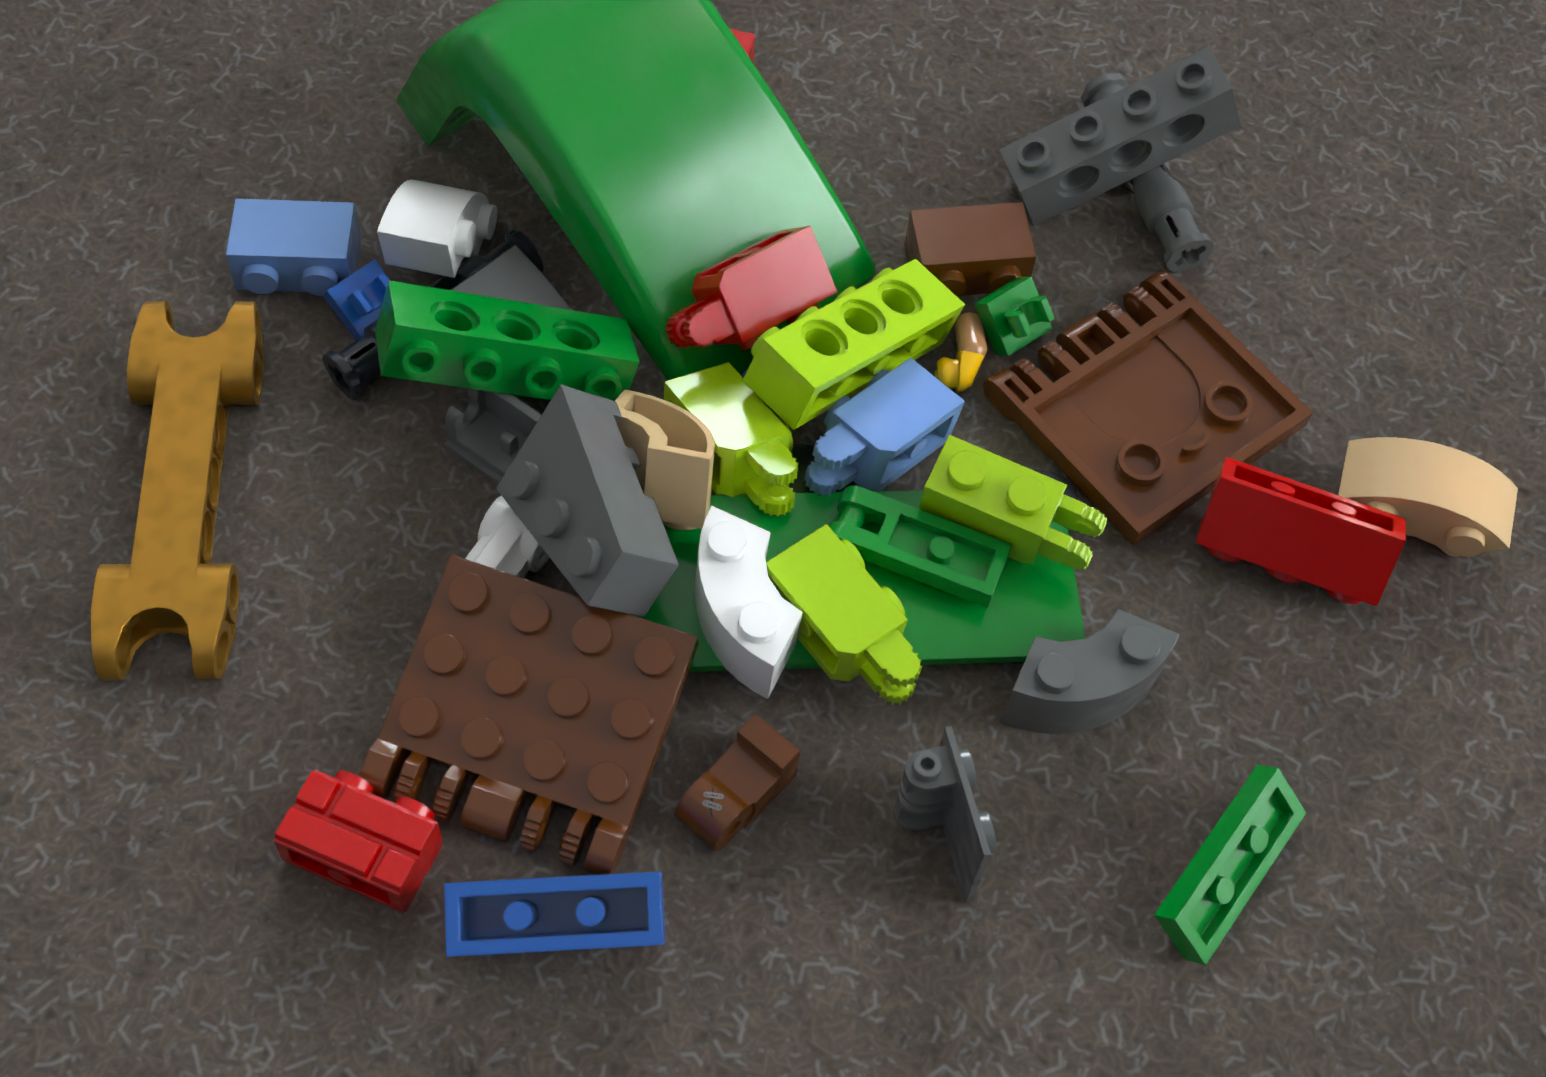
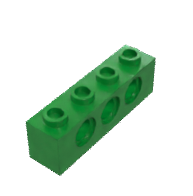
(501, 344)

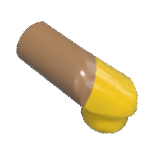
(971, 350)

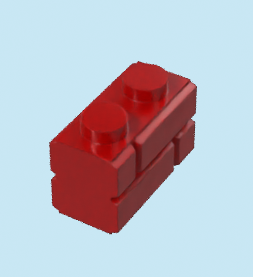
(360, 838)

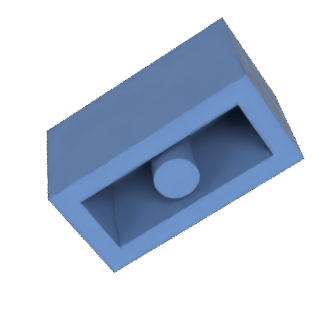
(292, 245)

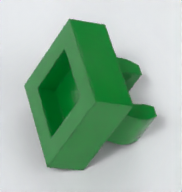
(1014, 315)

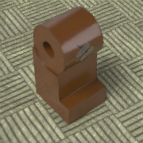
(739, 784)

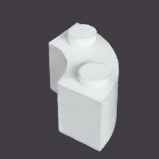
(434, 227)
(739, 605)

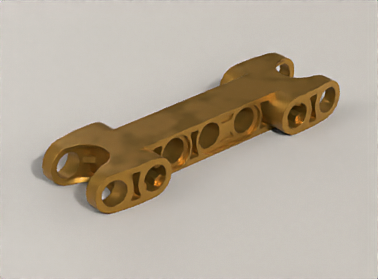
(171, 569)

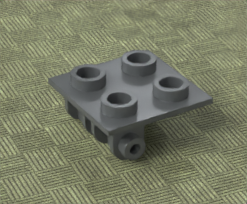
(939, 793)

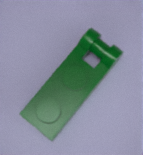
(922, 545)

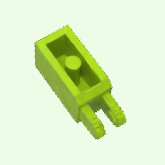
(749, 439)
(1009, 504)
(846, 615)

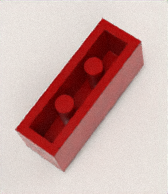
(1301, 533)

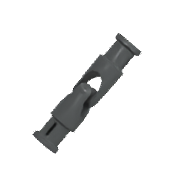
(1160, 198)

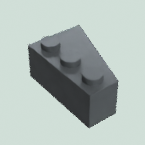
(586, 507)

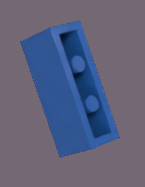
(554, 913)

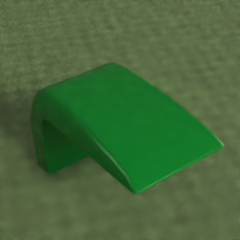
(642, 146)

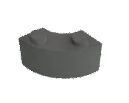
(1088, 679)

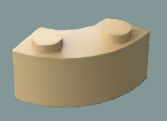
(673, 457)
(1438, 489)

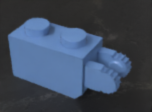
(883, 430)

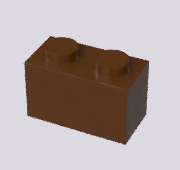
(972, 246)

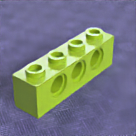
(850, 341)

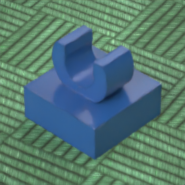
(359, 297)

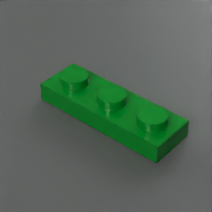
(1230, 864)

